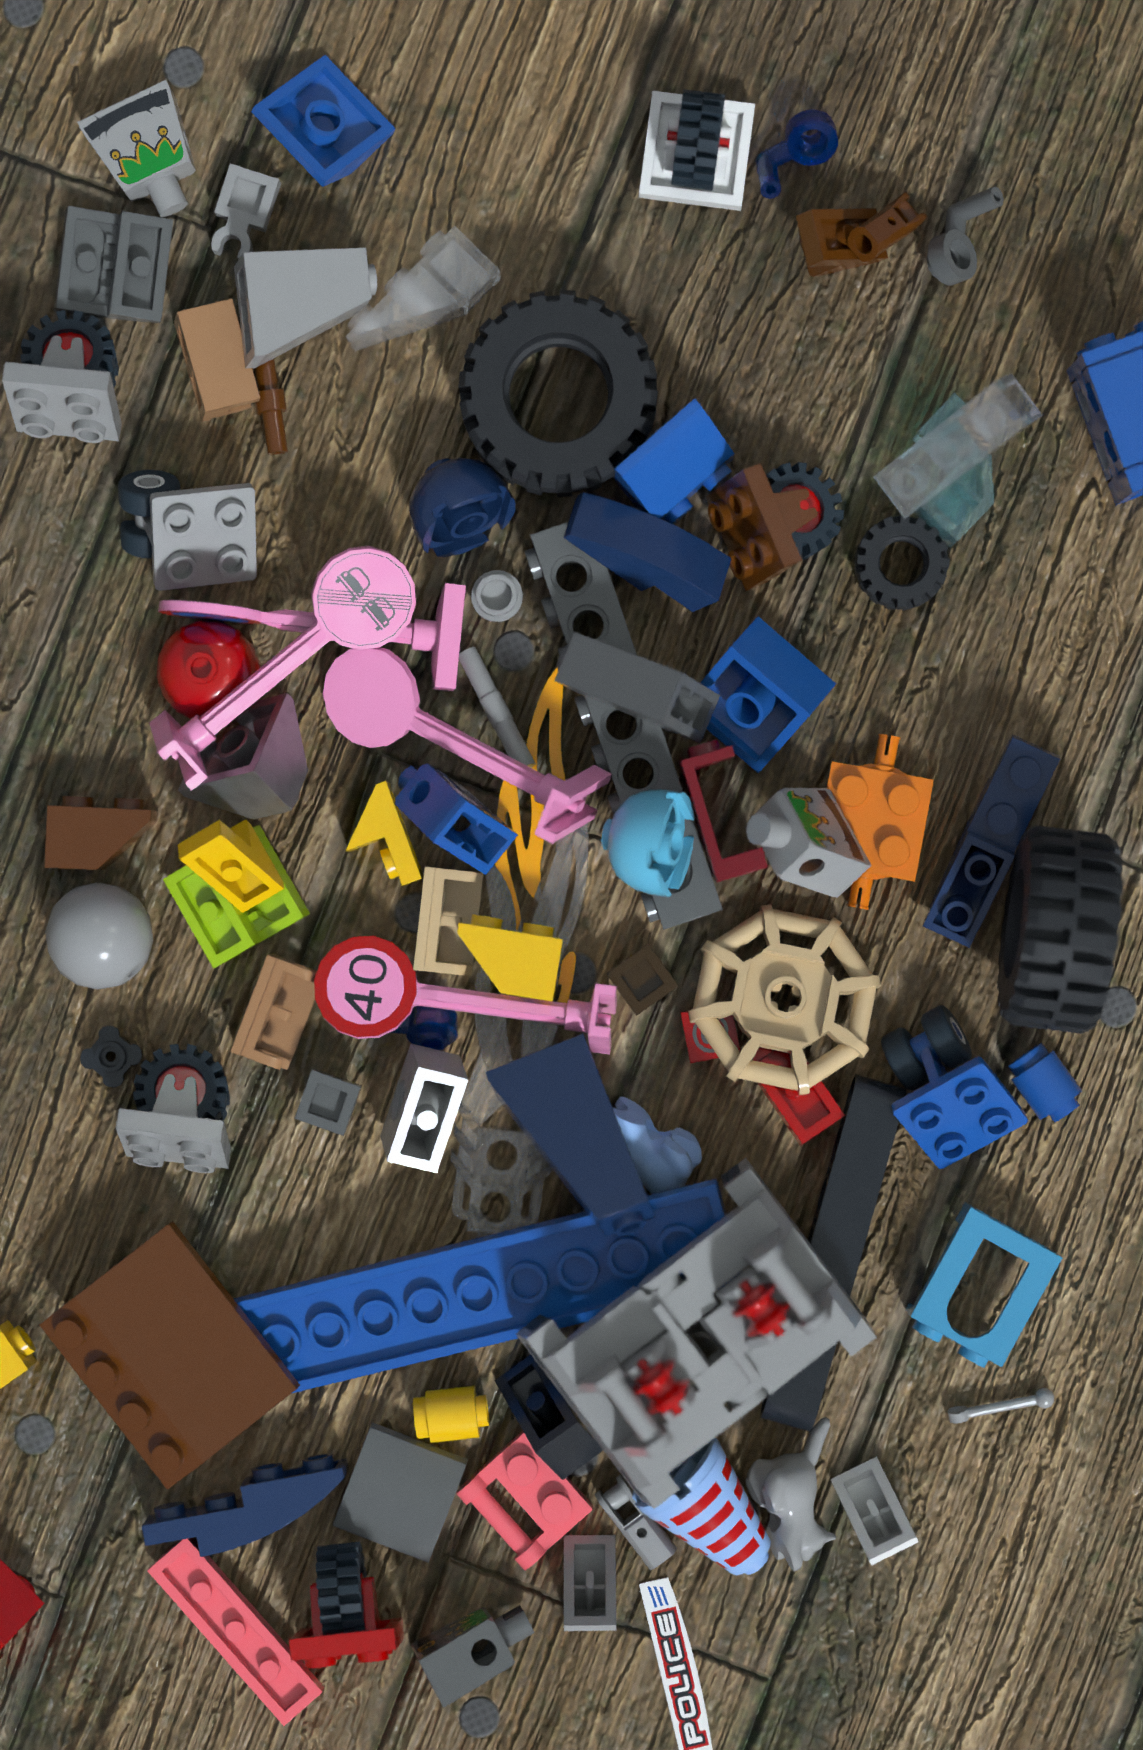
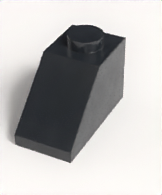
(547, 1418)

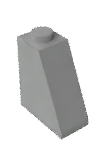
(298, 296)

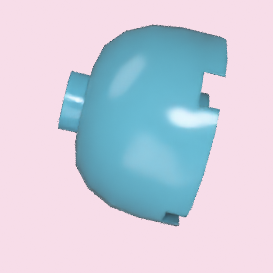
(649, 841)

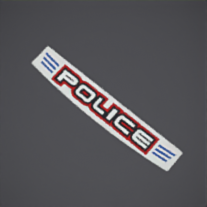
(676, 1666)

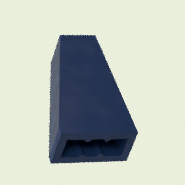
(572, 1124)

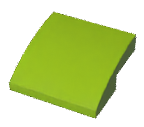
(221, 926)

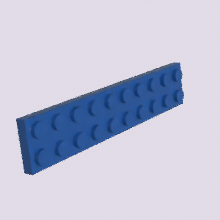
(470, 1290)

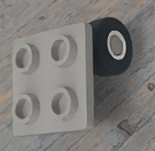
(189, 533)

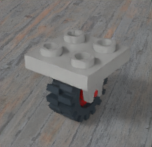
(65, 381)
(178, 1112)

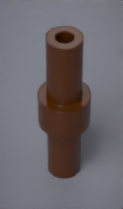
(270, 407)

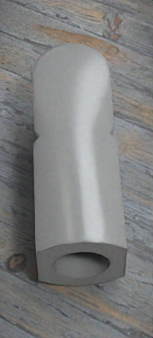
(642, 1532)

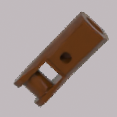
(885, 228)

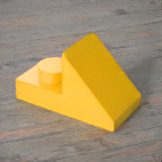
(384, 821)
(232, 863)

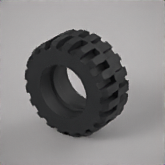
(542, 325)
(1060, 929)

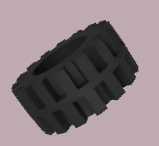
(921, 536)

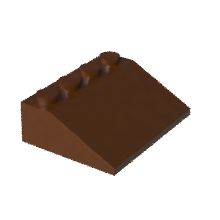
(170, 1355)

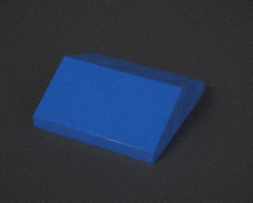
(324, 121)

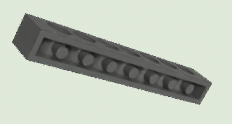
(598, 597)

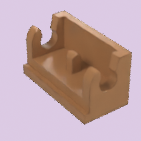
(215, 359)
(276, 1013)

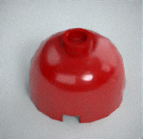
(204, 665)

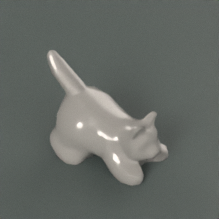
(788, 1492)

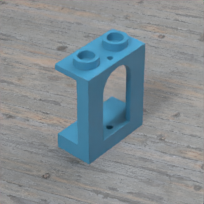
(932, 1303)

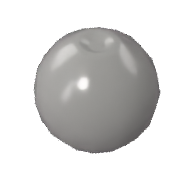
(99, 935)

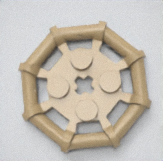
(801, 1024)

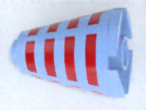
(713, 1512)

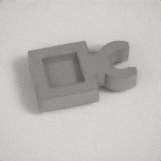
(245, 204)

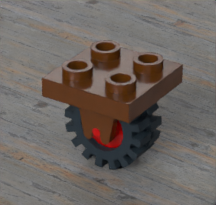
(773, 519)

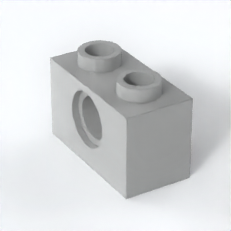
(423, 1108)

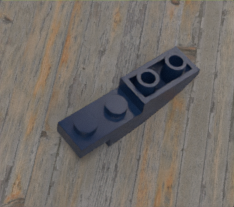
(990, 840)
(267, 1504)

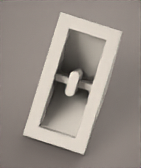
(874, 1510)

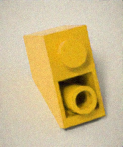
(515, 961)

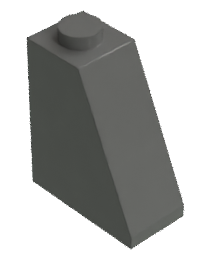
(636, 686)

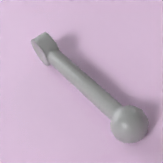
(1043, 1398)

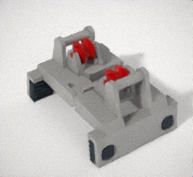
(673, 1396)

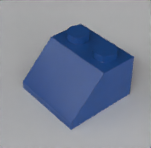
(676, 465)
(763, 693)

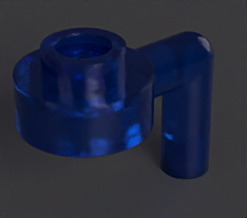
(801, 148)
(430, 1027)

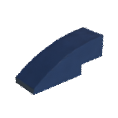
(648, 551)

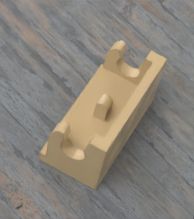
(446, 901)

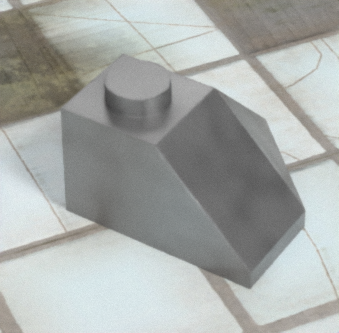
(256, 764)

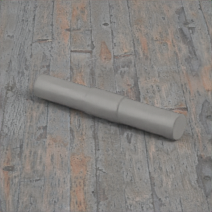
(495, 706)

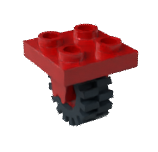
(344, 1613)

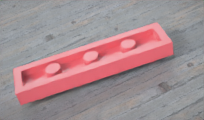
(236, 1629)

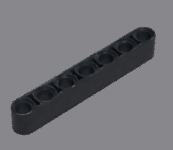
(842, 1225)

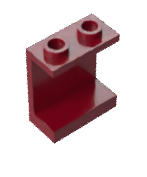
(732, 866)

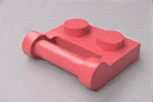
(547, 1499)

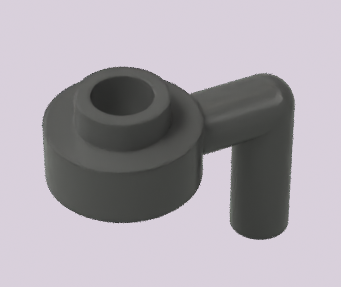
(952, 254)

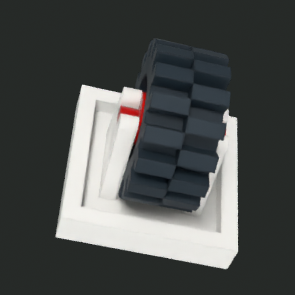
(696, 149)

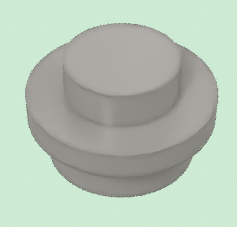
(497, 596)

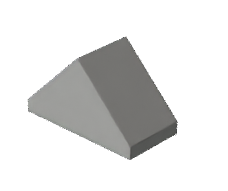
(589, 1583)

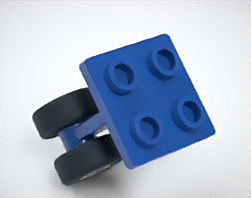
(957, 1108)

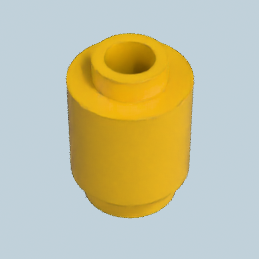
(450, 1414)

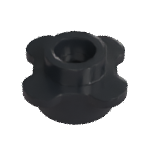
(96, 1056)

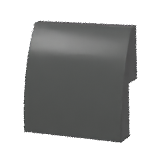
(113, 264)
(400, 1492)

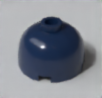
(457, 504)

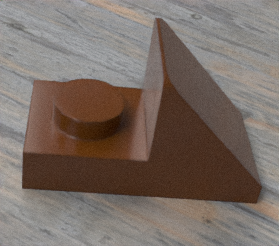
(825, 239)

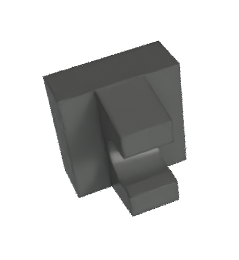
(328, 1102)

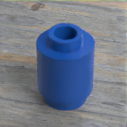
(1045, 1083)

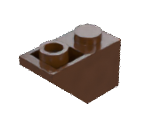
(93, 836)

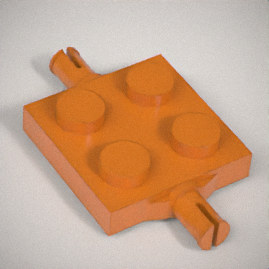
(884, 813)

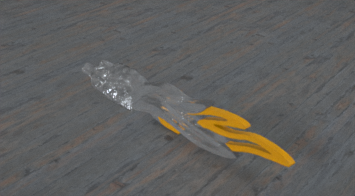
(479, 1098)

